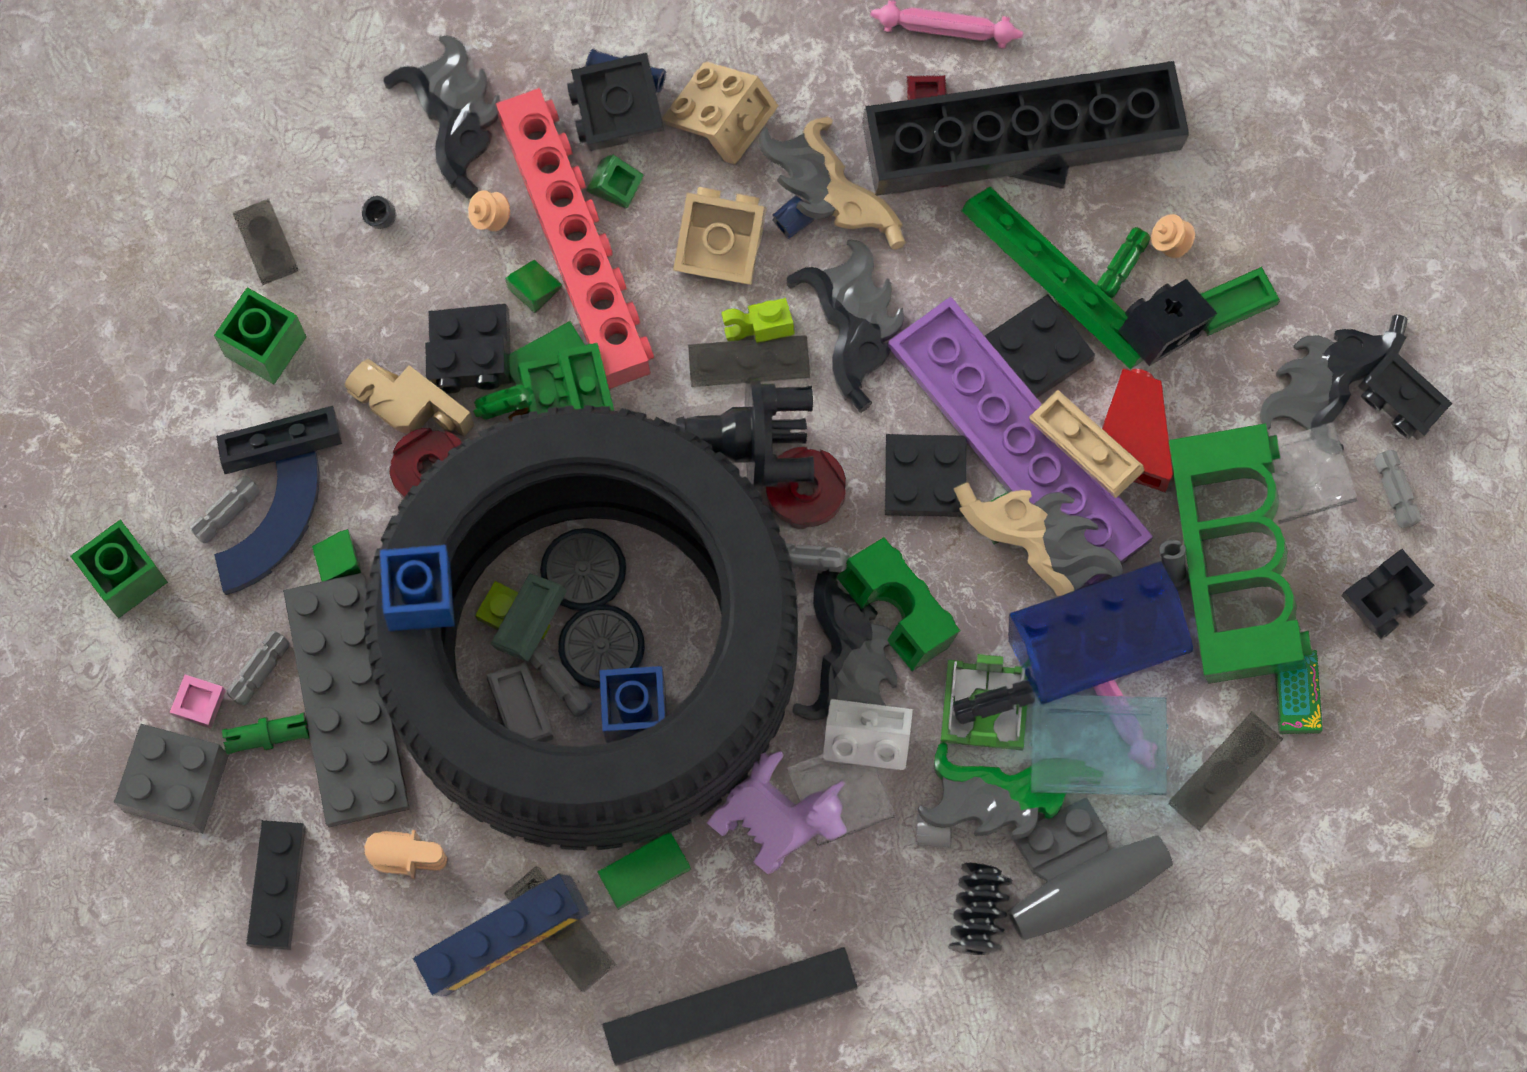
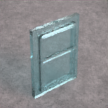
(1100, 745)

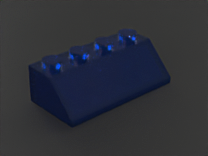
(1100, 632)

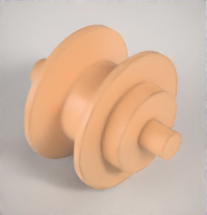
(489, 210)
(1173, 236)

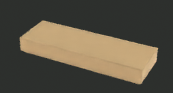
(1086, 444)

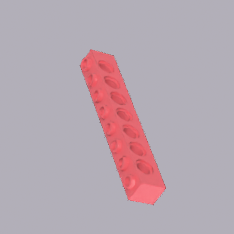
(532, 114)

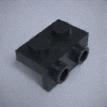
(1404, 396)

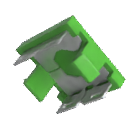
(966, 680)

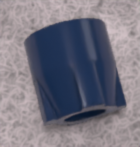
(790, 219)

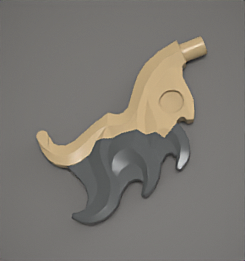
(820, 179)
(1050, 536)

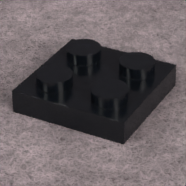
(1041, 346)
(923, 474)

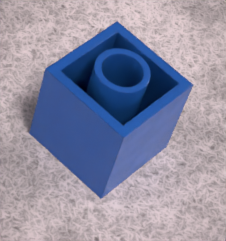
(416, 588)
(631, 700)

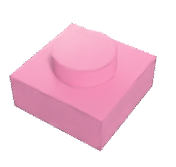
(197, 701)

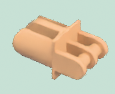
(403, 853)

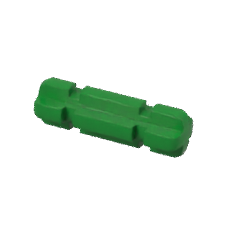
(1123, 261)
(503, 402)

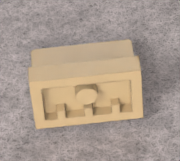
(723, 107)

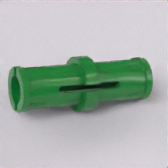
(265, 733)

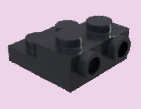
(615, 101)
(469, 348)

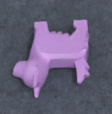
(775, 818)

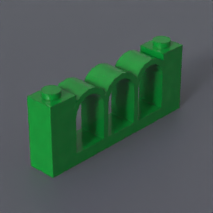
(1221, 458)

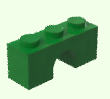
(883, 575)

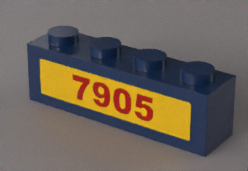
(501, 935)

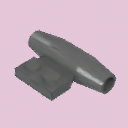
(1080, 870)

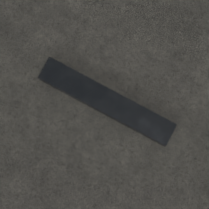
(729, 1006)

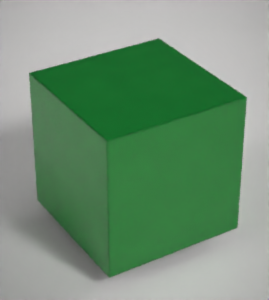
(260, 335)
(119, 569)

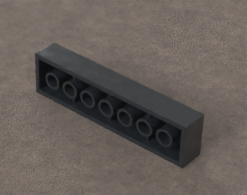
(1024, 128)

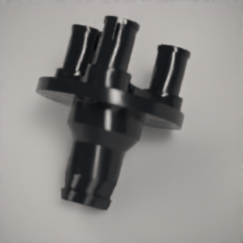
(749, 432)

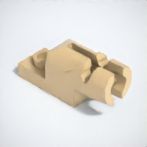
(406, 399)

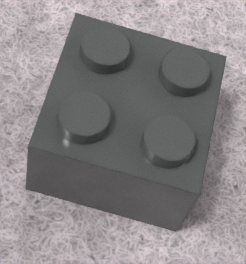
(171, 778)

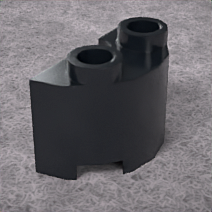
(1388, 593)

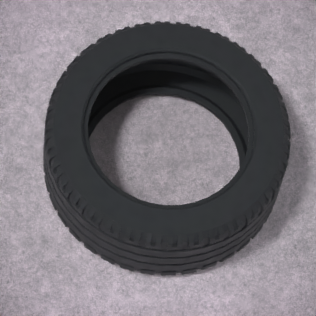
(571, 469)

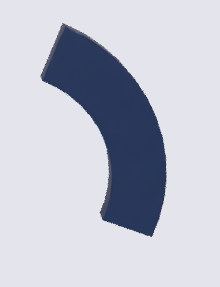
(280, 529)

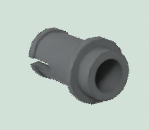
(1174, 562)

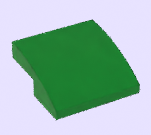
(567, 379)

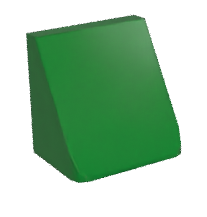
(615, 181)
(533, 285)
(336, 556)

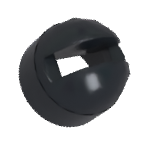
(377, 207)

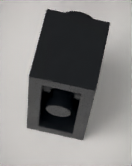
(1166, 321)

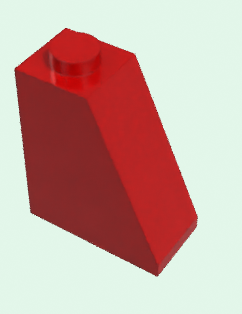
(1140, 425)

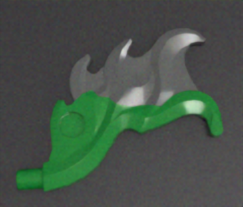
(988, 798)

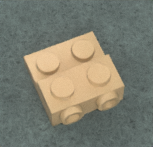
(720, 236)

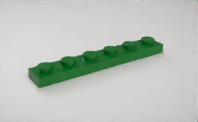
(1052, 271)

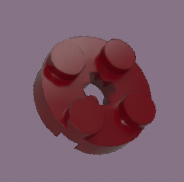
(413, 451)
(827, 496)

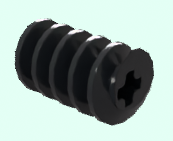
(979, 909)

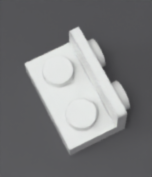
(867, 734)

